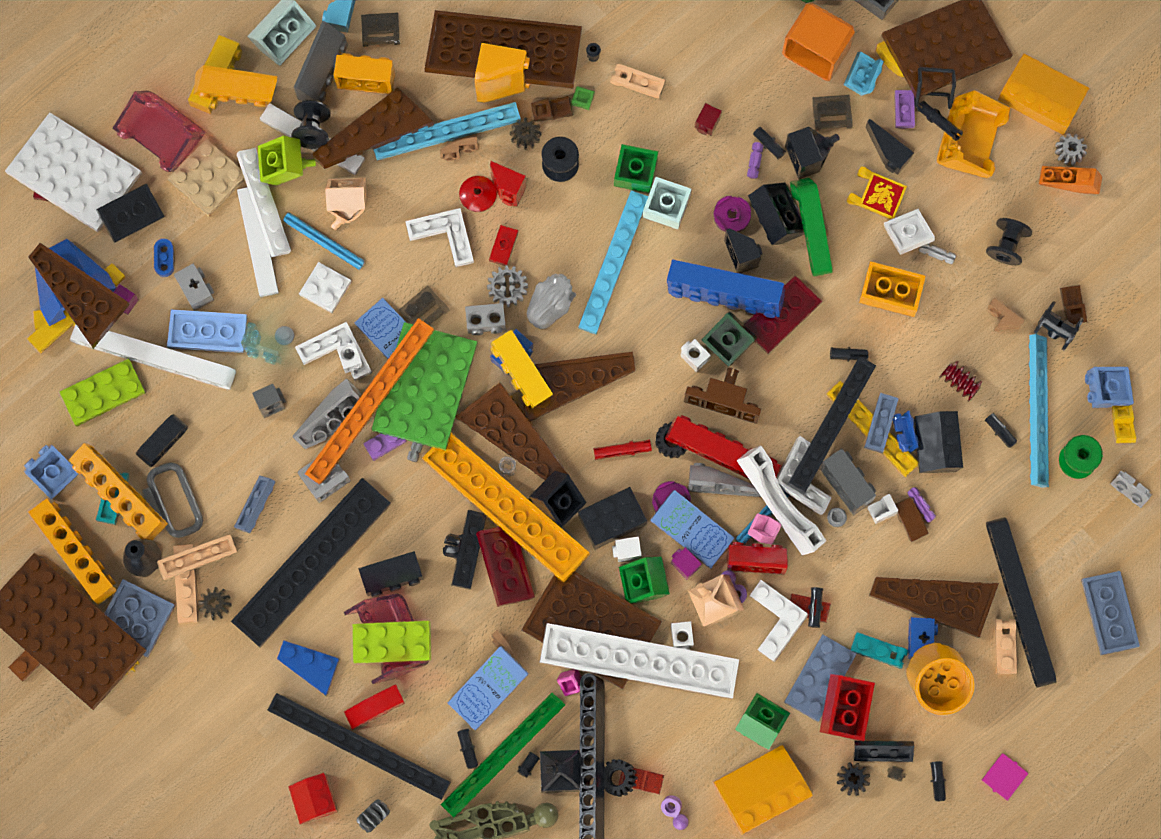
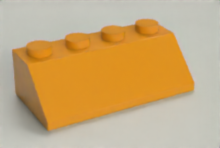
(234, 85)

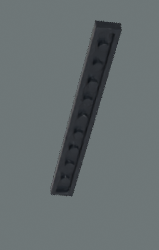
(358, 746)

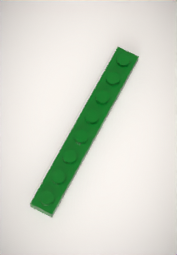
(502, 755)

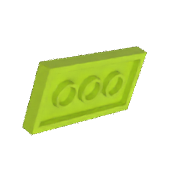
(102, 392)
(392, 642)

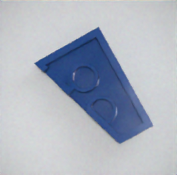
(309, 664)

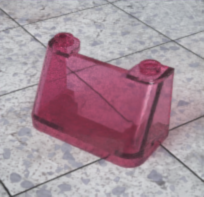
(158, 128)

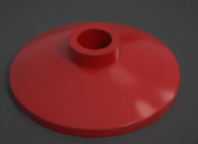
(477, 202)

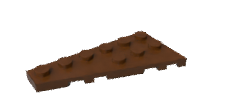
(378, 126)
(579, 377)
(508, 428)
(950, 603)

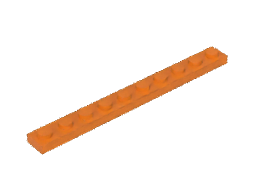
(369, 401)

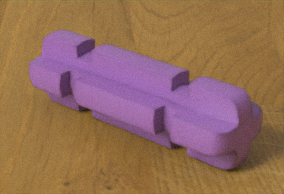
(755, 159)
(921, 504)

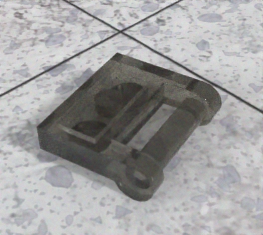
(380, 24)
(832, 106)
(422, 304)

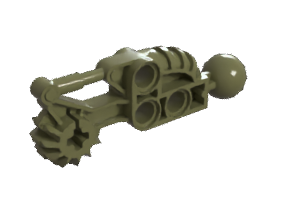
(544, 815)

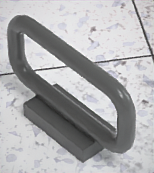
(153, 497)

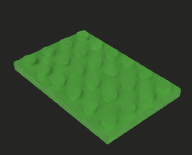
(428, 392)

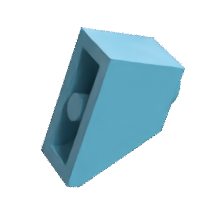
(339, 14)

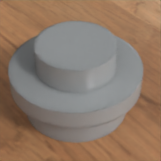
(284, 335)
(836, 517)

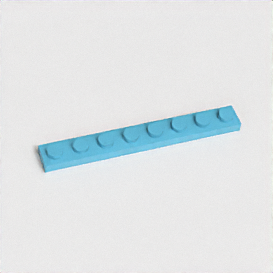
(451, 130)
(613, 262)
(1038, 411)

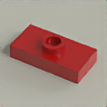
(503, 245)

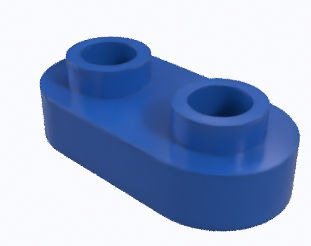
(163, 258)

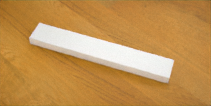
(286, 124)
(258, 246)

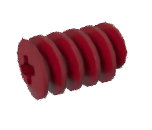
(962, 380)

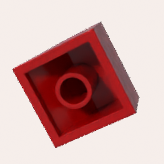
(508, 183)
(312, 798)

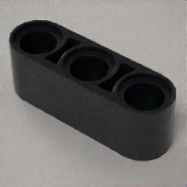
(161, 440)

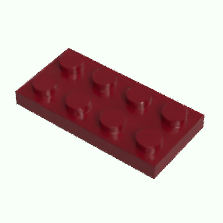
(797, 306)
(505, 567)

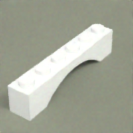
(761, 473)

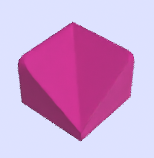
(569, 682)

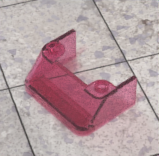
(383, 610)

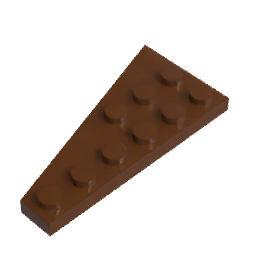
(85, 299)

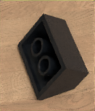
(777, 212)
(938, 442)
(391, 574)

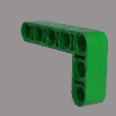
(807, 195)

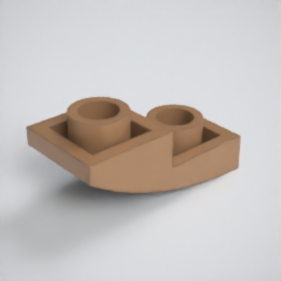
(451, 151)
(499, 641)

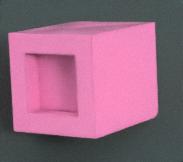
(764, 528)

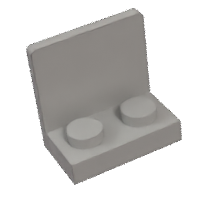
(335, 481)

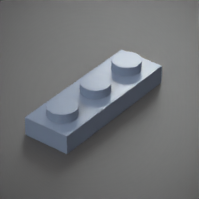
(881, 423)
(254, 504)

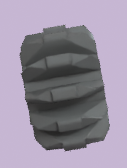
(373, 816)

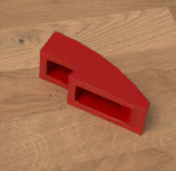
(374, 707)

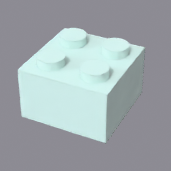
(666, 203)

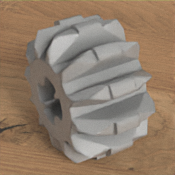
(1070, 142)

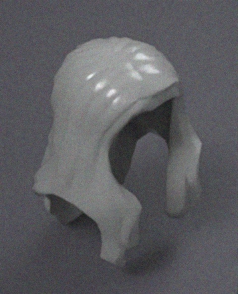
(550, 301)

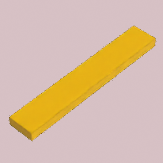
(46, 334)
(862, 419)

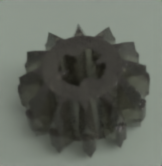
(523, 127)
(219, 608)

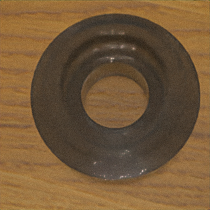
(896, 773)

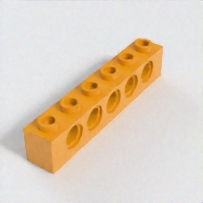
(41, 515)
(153, 521)

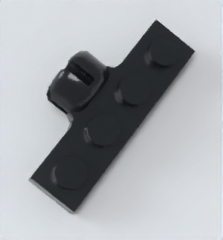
(465, 549)

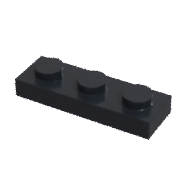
(884, 751)

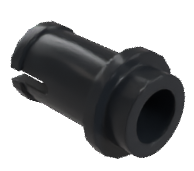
(593, 51)
(528, 764)

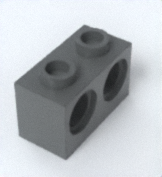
(269, 400)

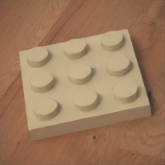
(207, 177)

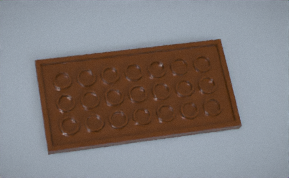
(458, 39)
(66, 632)

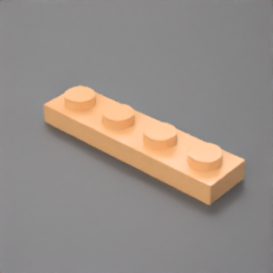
(196, 557)
(186, 592)

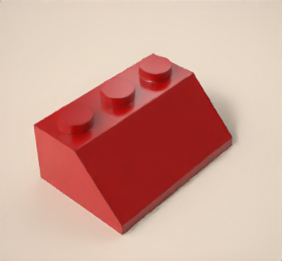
(757, 558)

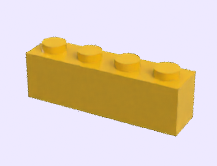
(222, 55)
(521, 368)

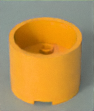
(950, 690)

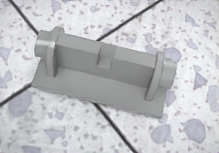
(1137, 494)

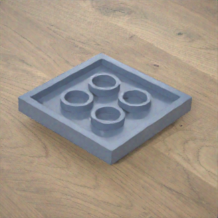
(139, 614)

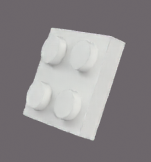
(909, 231)
(325, 287)

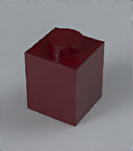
(708, 119)

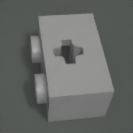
(186, 279)

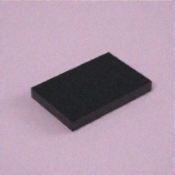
(130, 213)

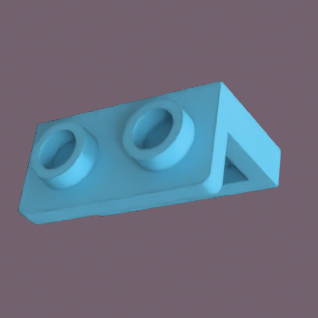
(863, 74)

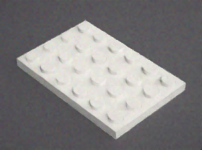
(72, 170)

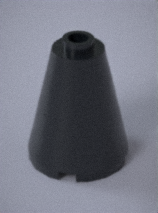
(141, 557)

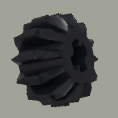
(856, 773)

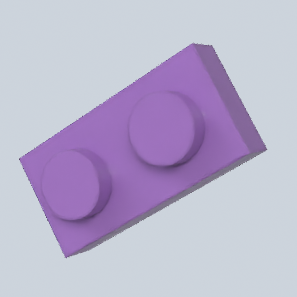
(904, 109)
(382, 445)

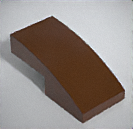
(551, 110)
(1073, 304)
(911, 519)

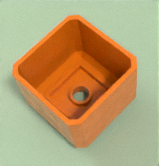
(818, 41)

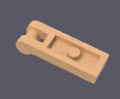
(638, 81)
(1005, 647)

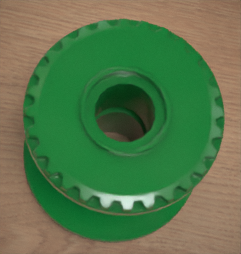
(1082, 446)

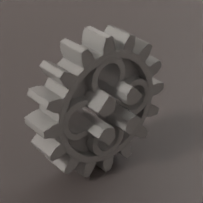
(516, 293)

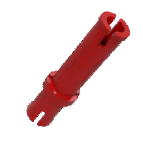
(622, 449)

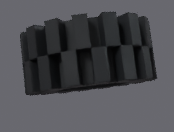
(662, 445)
(626, 786)

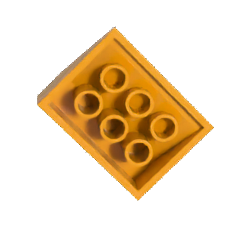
(1043, 94)
(762, 789)

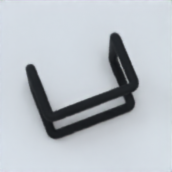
(949, 97)

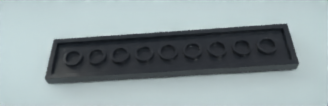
(311, 562)

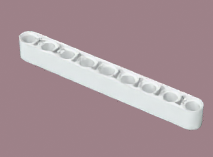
(160, 358)

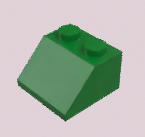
(644, 580)
(762, 721)

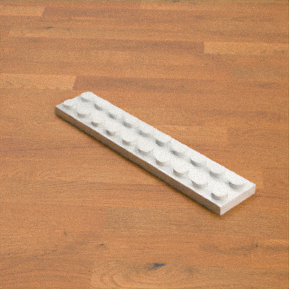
(639, 661)

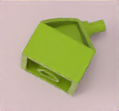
(281, 160)

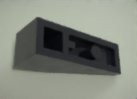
(891, 151)

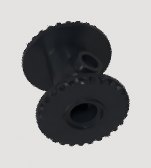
(309, 132)
(560, 159)
(1007, 245)
(1057, 327)

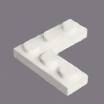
(444, 222)
(329, 342)
(813, 498)
(790, 619)

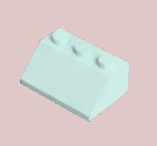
(282, 31)

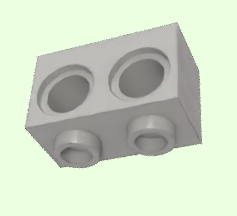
(485, 313)

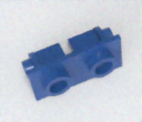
(907, 440)

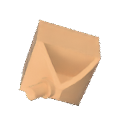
(345, 199)
(716, 600)

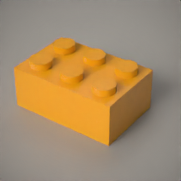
(364, 73)
(892, 289)

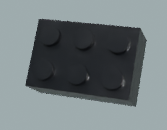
(612, 518)

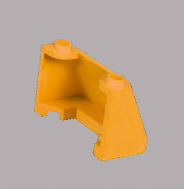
(500, 72)
(978, 119)

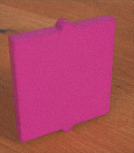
(1004, 776)

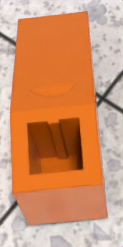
(1071, 179)

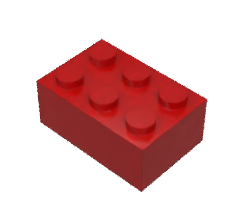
(847, 707)

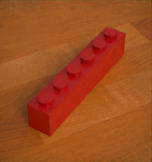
(709, 444)

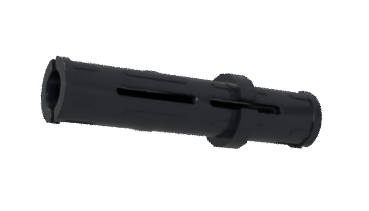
(935, 117)

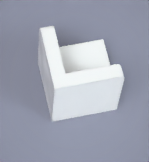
(883, 509)

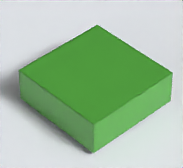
(582, 98)

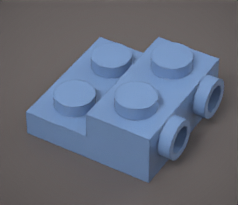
(1109, 387)
(50, 471)

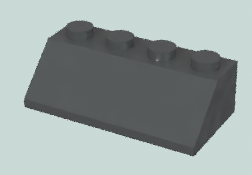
(320, 64)

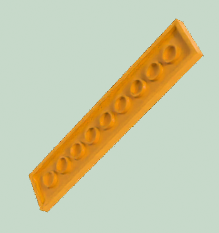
(507, 508)

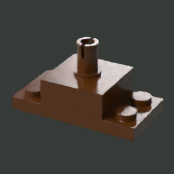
(724, 398)

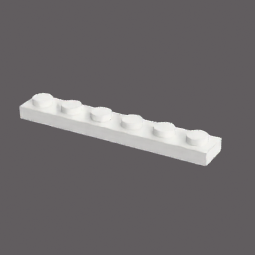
(263, 203)

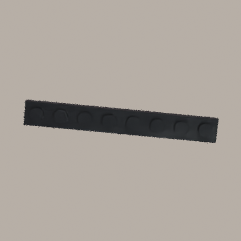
(831, 425)

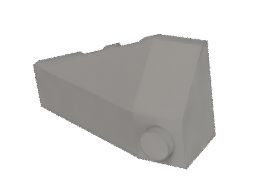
(328, 415)
(709, 480)

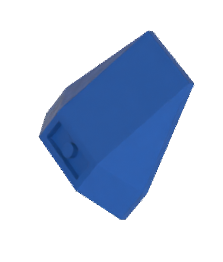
(49, 304)

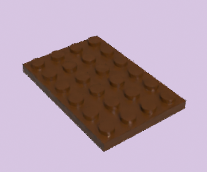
(949, 38)
(592, 608)

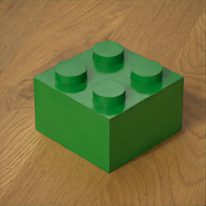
(635, 168)

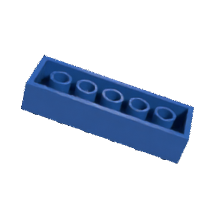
(725, 288)

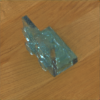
(250, 344)

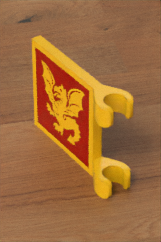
(880, 194)

